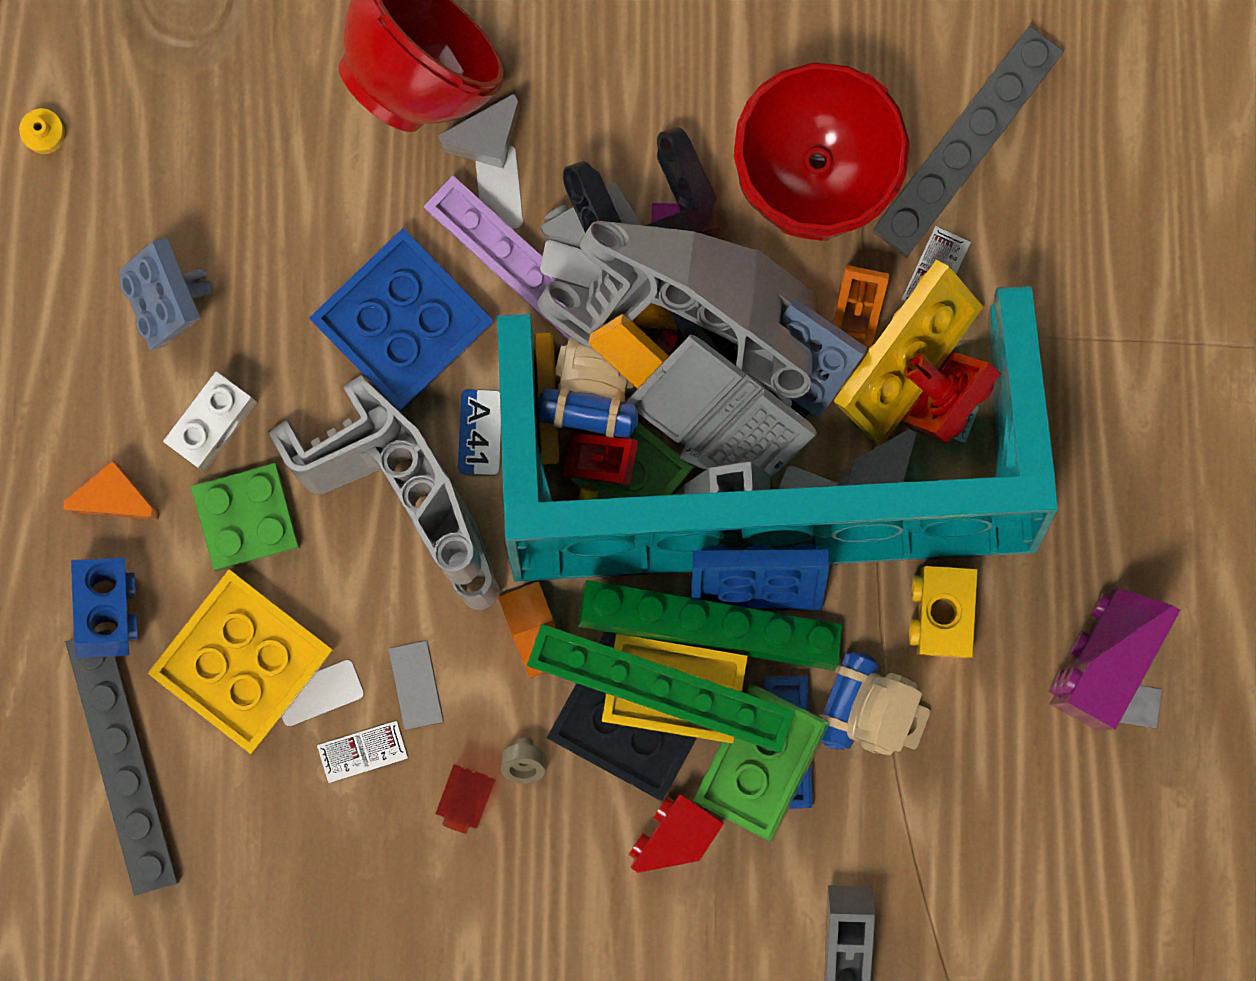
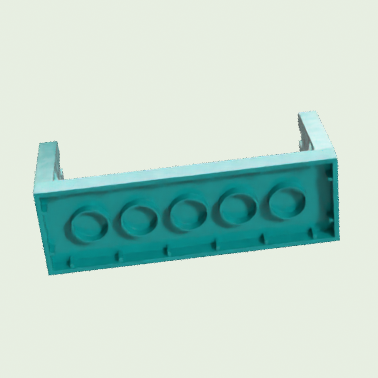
(852, 521)

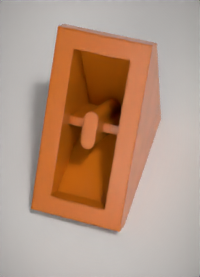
(860, 302)
(111, 494)
(525, 612)

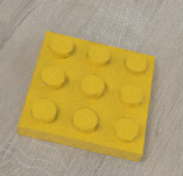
(240, 662)

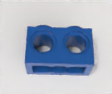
(95, 608)

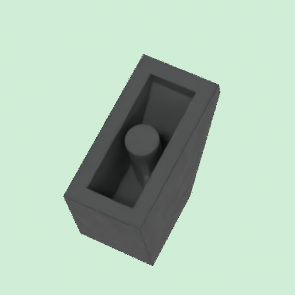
(881, 465)

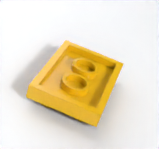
(712, 665)

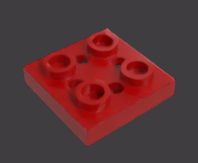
(947, 394)

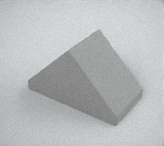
(484, 135)

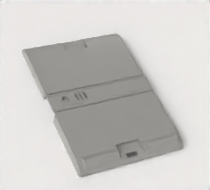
(720, 410)

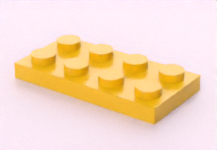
(926, 324)

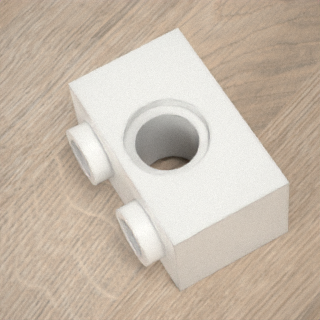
(210, 421)

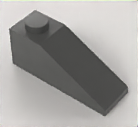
(849, 933)

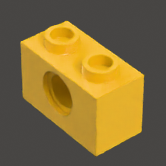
(958, 589)

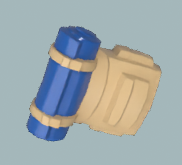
(588, 395)
(872, 708)

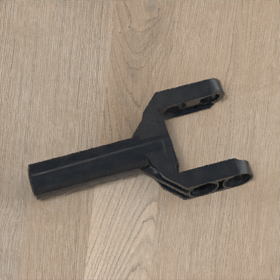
(690, 191)

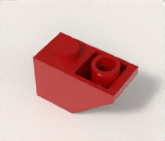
(679, 838)

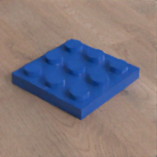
(401, 320)
(761, 577)

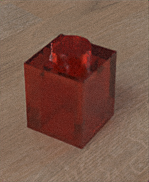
(465, 798)

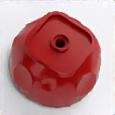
(830, 115)

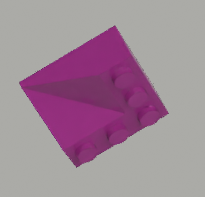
(1112, 658)

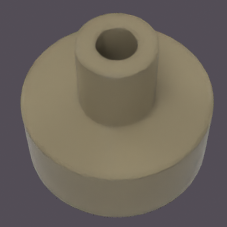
(523, 762)

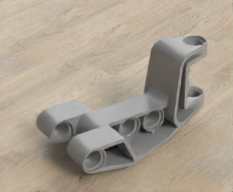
(699, 278)
(380, 443)

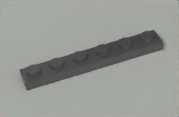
(968, 141)
(124, 771)

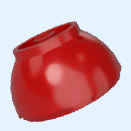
(417, 61)

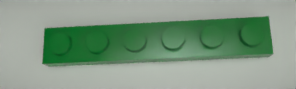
(709, 625)
(661, 688)

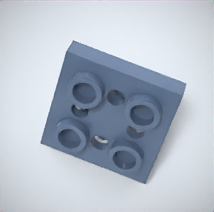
(161, 293)
(831, 351)

